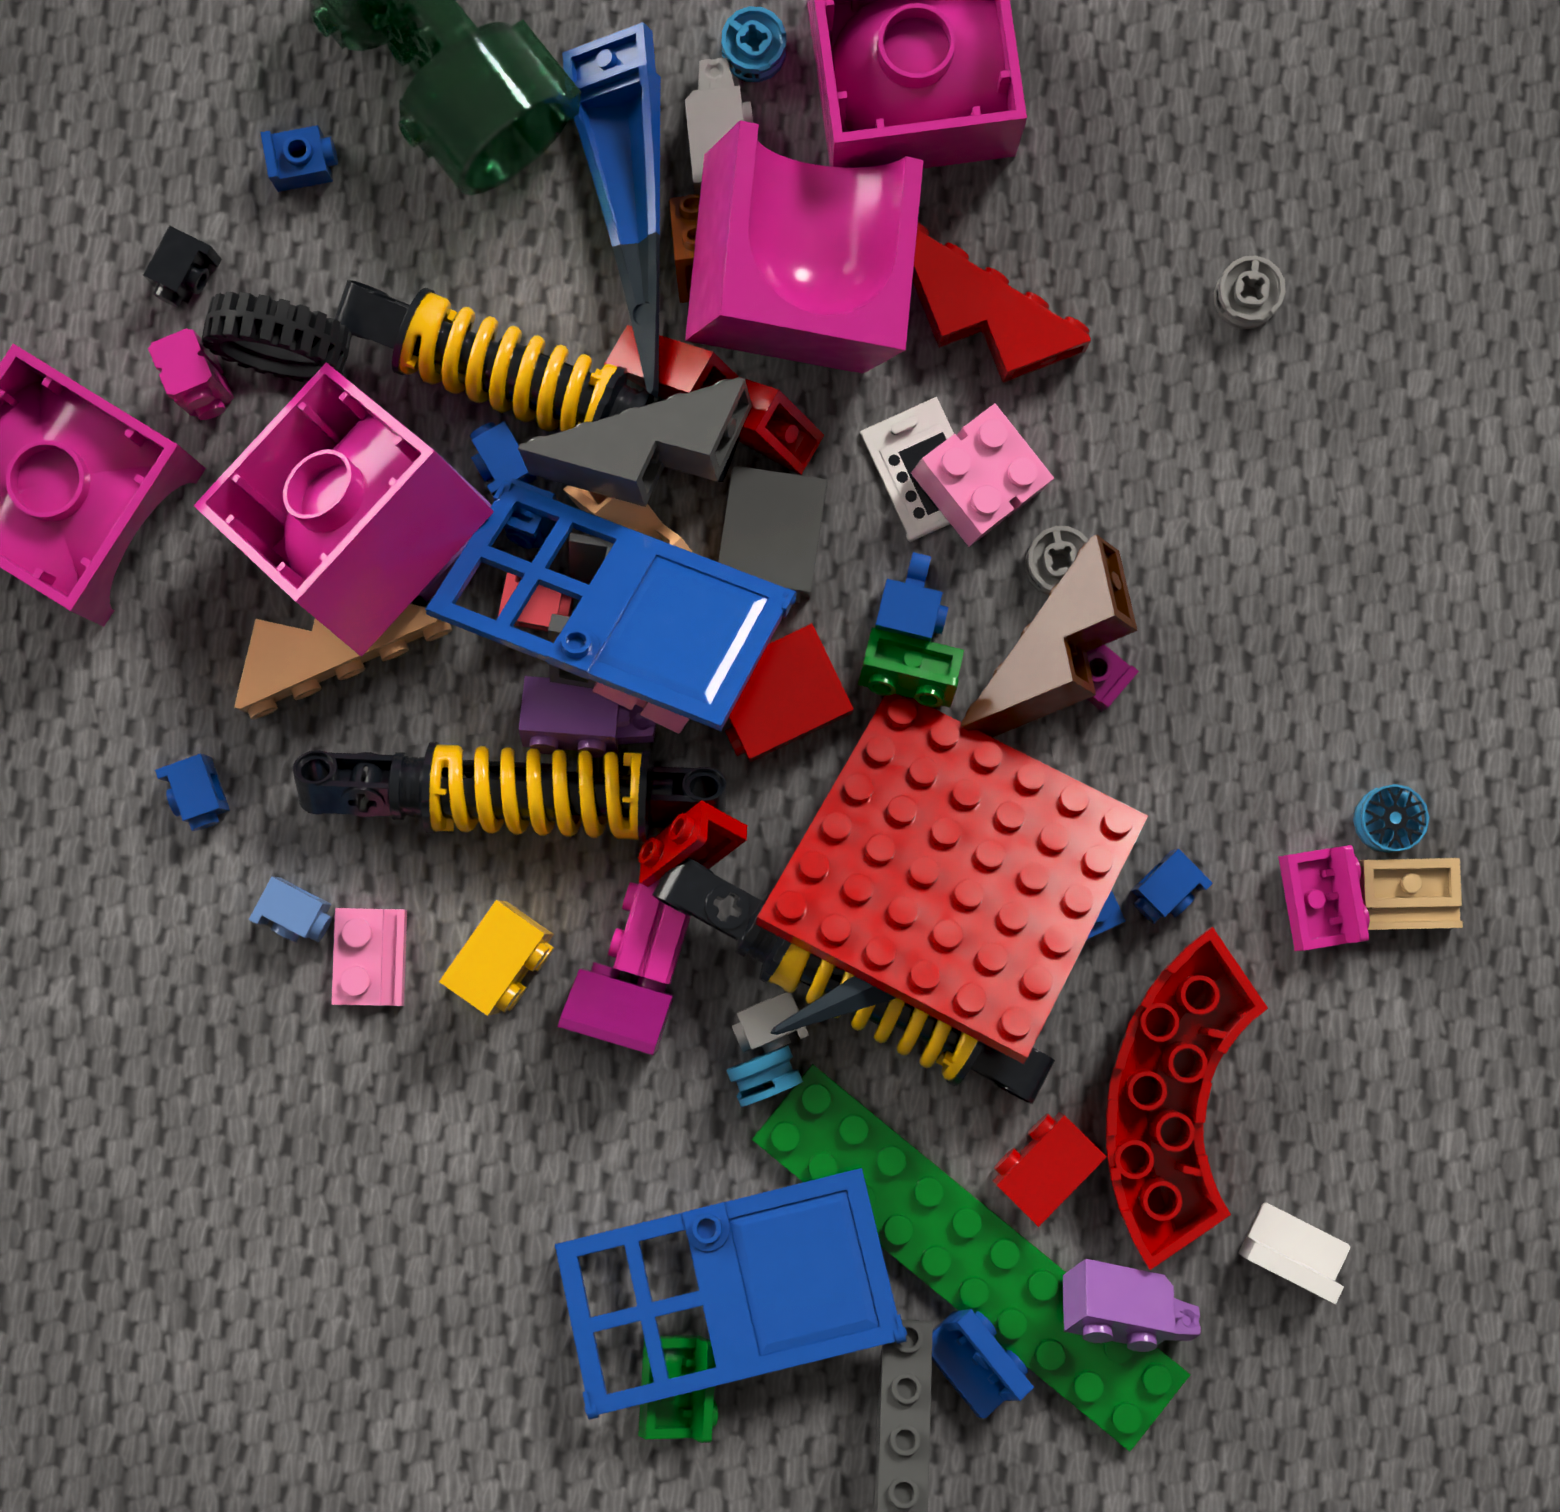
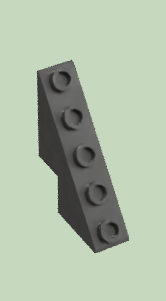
(629, 450)
(904, 1422)

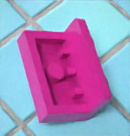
(1324, 898)

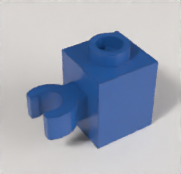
(909, 606)

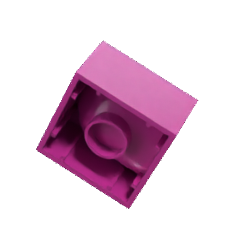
(917, 80)
(803, 256)
(344, 508)

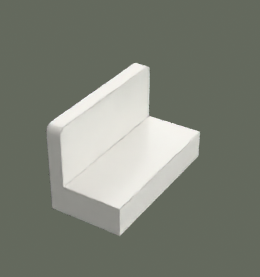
(1296, 1251)

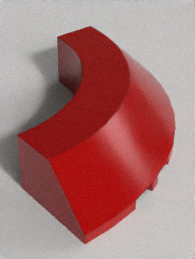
(1163, 1095)

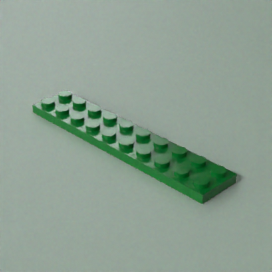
(968, 1255)

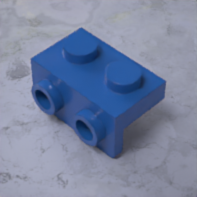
(977, 1363)

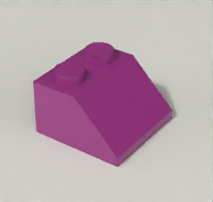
(617, 1008)

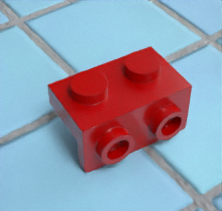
(699, 834)

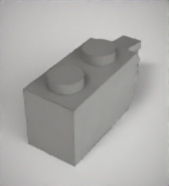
(712, 111)

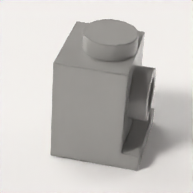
(758, 1021)

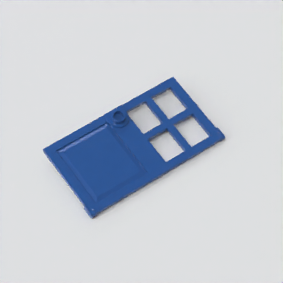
(646, 623)
(778, 1283)

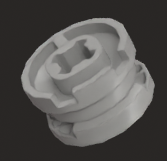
(1249, 292)
(1052, 556)

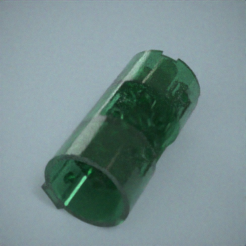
(480, 95)

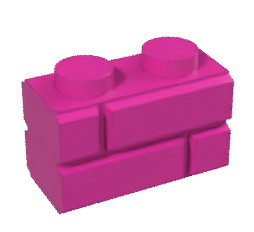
(191, 374)
(651, 935)

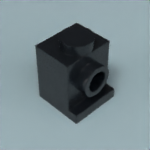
(180, 267)

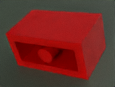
(1047, 1167)

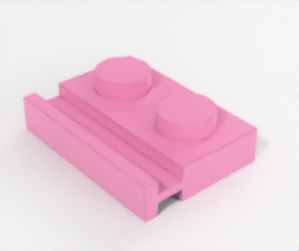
(369, 957)

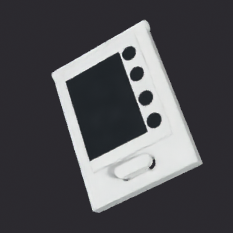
(896, 456)

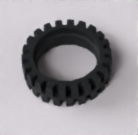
(274, 336)

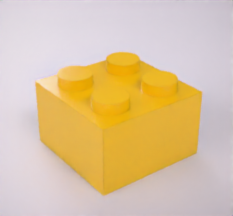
(498, 958)

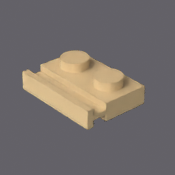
(1412, 893)

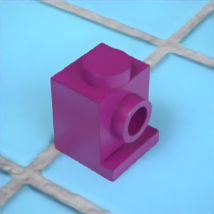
(1115, 678)

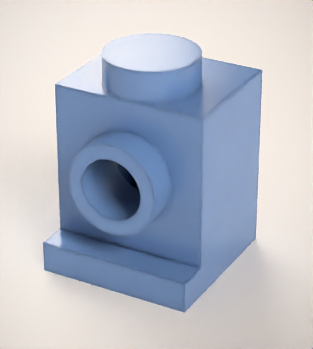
(292, 911)

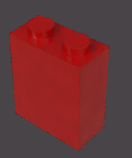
(787, 696)

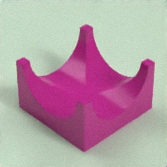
(75, 483)

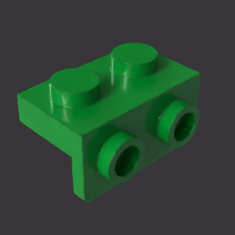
(911, 668)
(686, 1414)

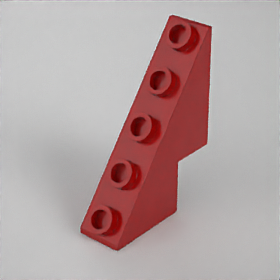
(970, 300)
(774, 422)

